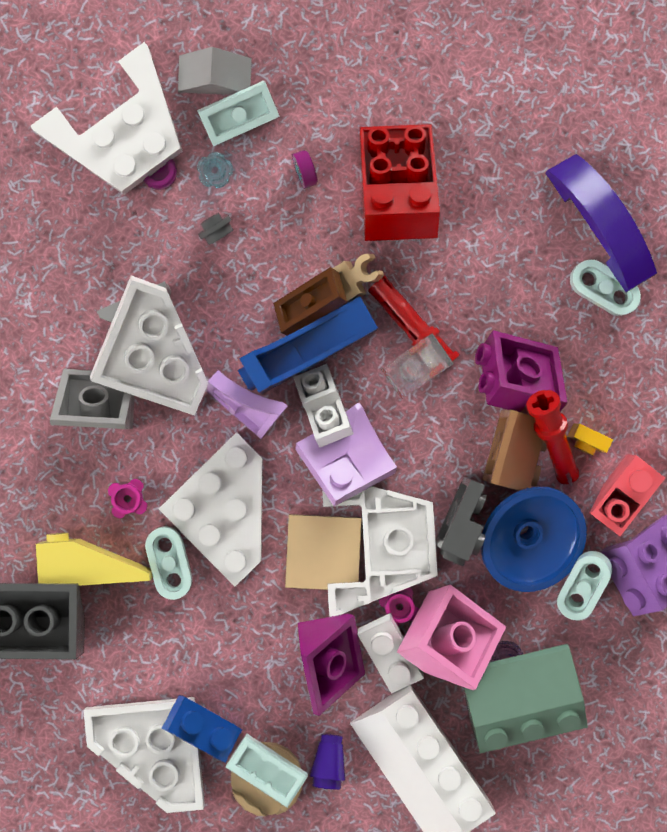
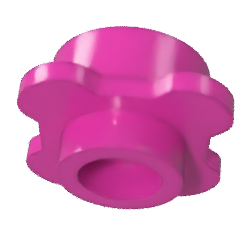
(118, 493)
(403, 597)

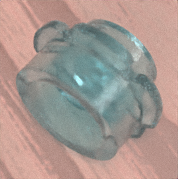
(218, 179)

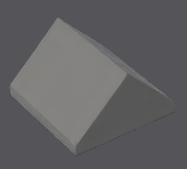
(90, 404)

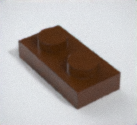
(310, 301)

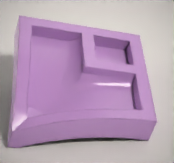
(249, 408)
(349, 463)

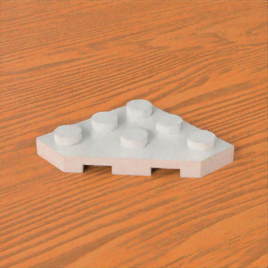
(150, 351)
(223, 509)
(146, 754)

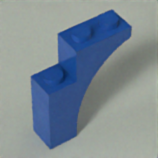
(306, 347)

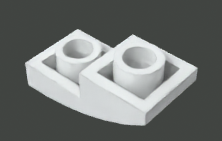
(323, 405)

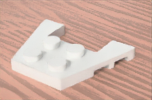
(129, 140)
(396, 547)

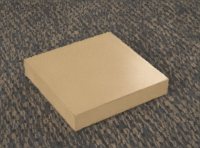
(322, 551)

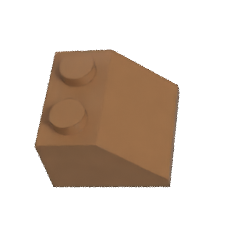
(514, 452)

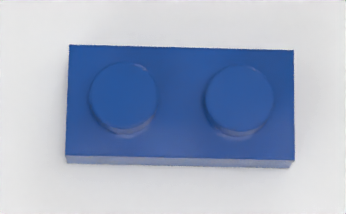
(201, 728)

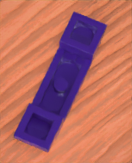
(607, 218)

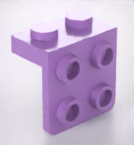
(641, 569)

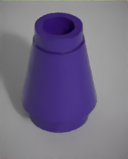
(328, 765)

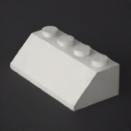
(422, 764)

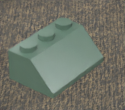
(526, 699)

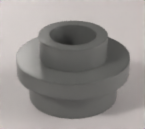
(215, 228)

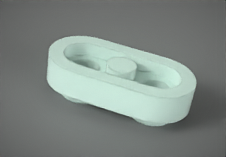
(603, 288)
(167, 562)
(585, 583)

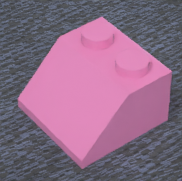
(452, 638)

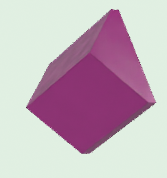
(330, 658)

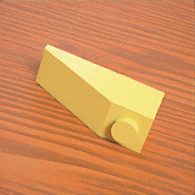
(84, 563)

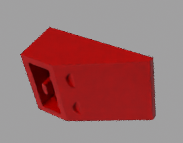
(399, 183)

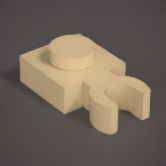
(354, 277)

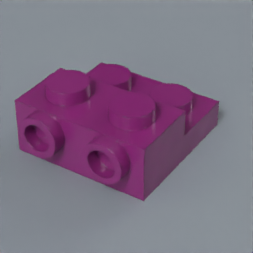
(517, 369)

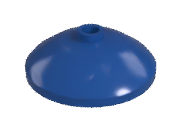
(545, 551)

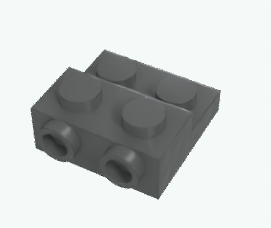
(459, 533)

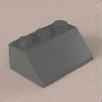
(41, 621)

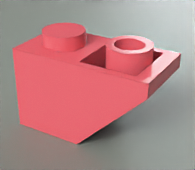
(625, 493)

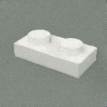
(382, 641)

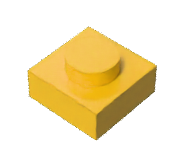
(589, 440)

